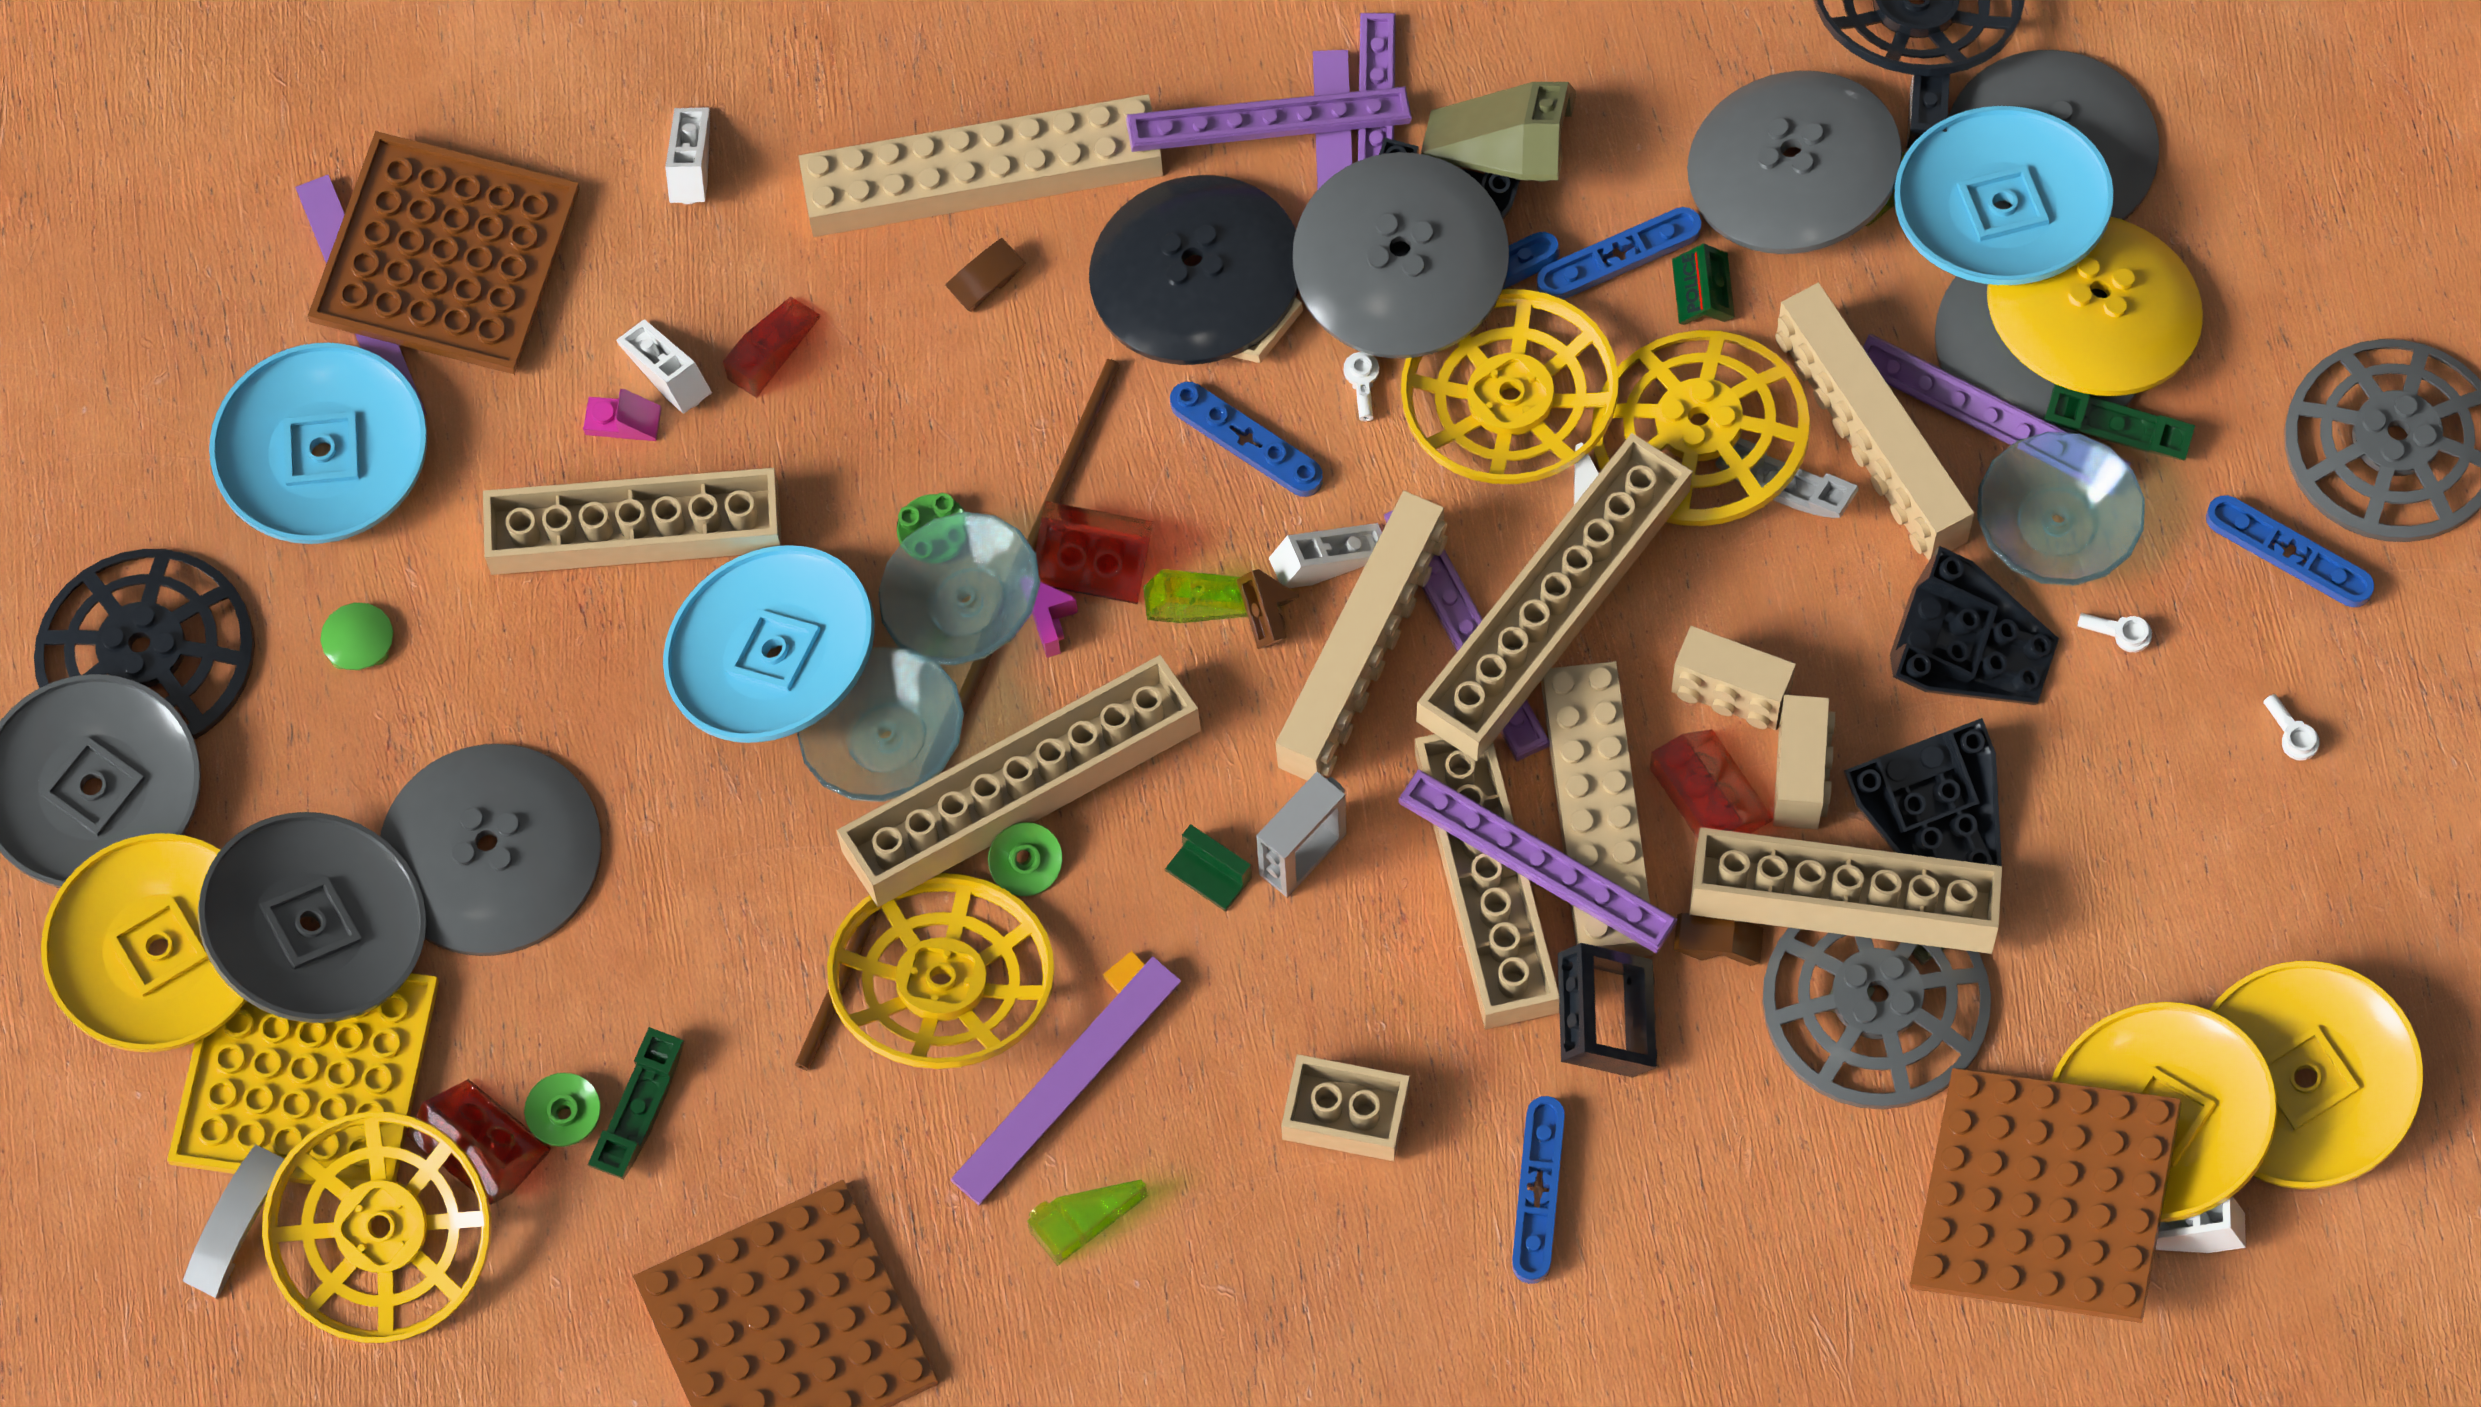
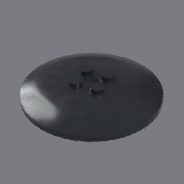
(1202, 309)

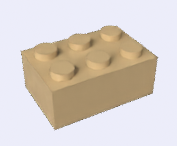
(1732, 678)
(1803, 762)
(1345, 1107)

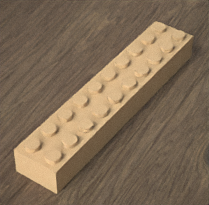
(975, 166)
(1553, 597)
(1019, 780)

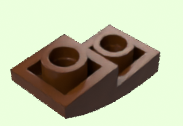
(985, 273)

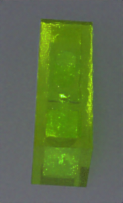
(1192, 597)
(1079, 1217)

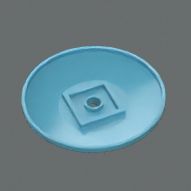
(2010, 155)
(310, 398)
(753, 604)

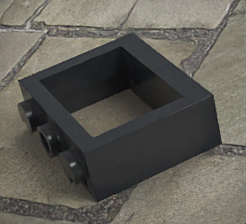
(1579, 1017)

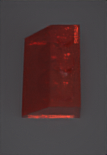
(1092, 551)
(1707, 784)
(490, 1136)

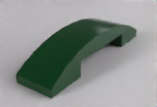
(2119, 423)
(639, 1104)

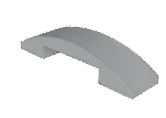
(1806, 491)
(231, 1222)

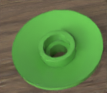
(1037, 871)
(559, 1093)

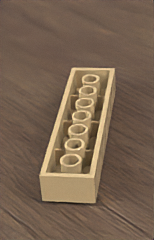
(1873, 422)
(631, 521)
(1362, 637)
(1595, 788)
(1846, 890)
(1490, 899)

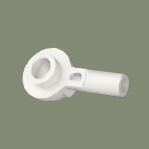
(1361, 371)
(2131, 633)
(2299, 739)

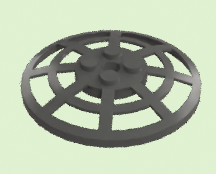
(2382, 451)
(1872, 1018)

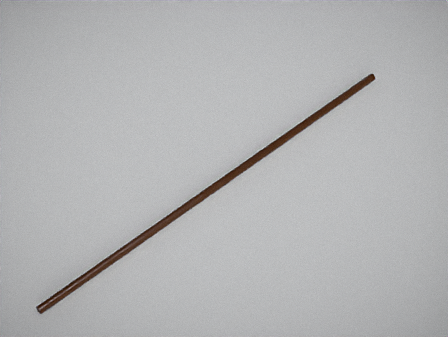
(971, 683)

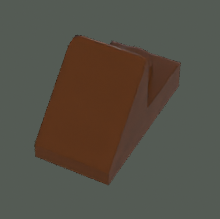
(1261, 598)

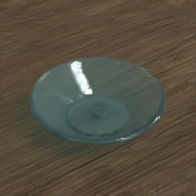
(2068, 479)
(944, 565)
(894, 694)

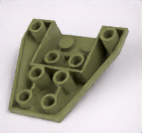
(1505, 131)

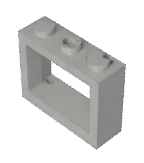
(1302, 833)

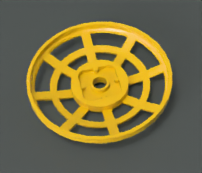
(1524, 374)
(1724, 425)
(947, 957)
(354, 1230)

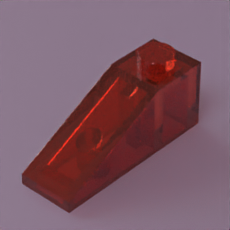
(768, 346)

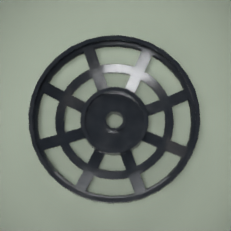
(1920, 22)
(158, 624)

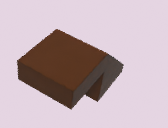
(1713, 937)

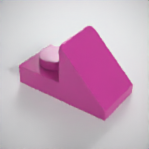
(622, 417)
(1047, 611)

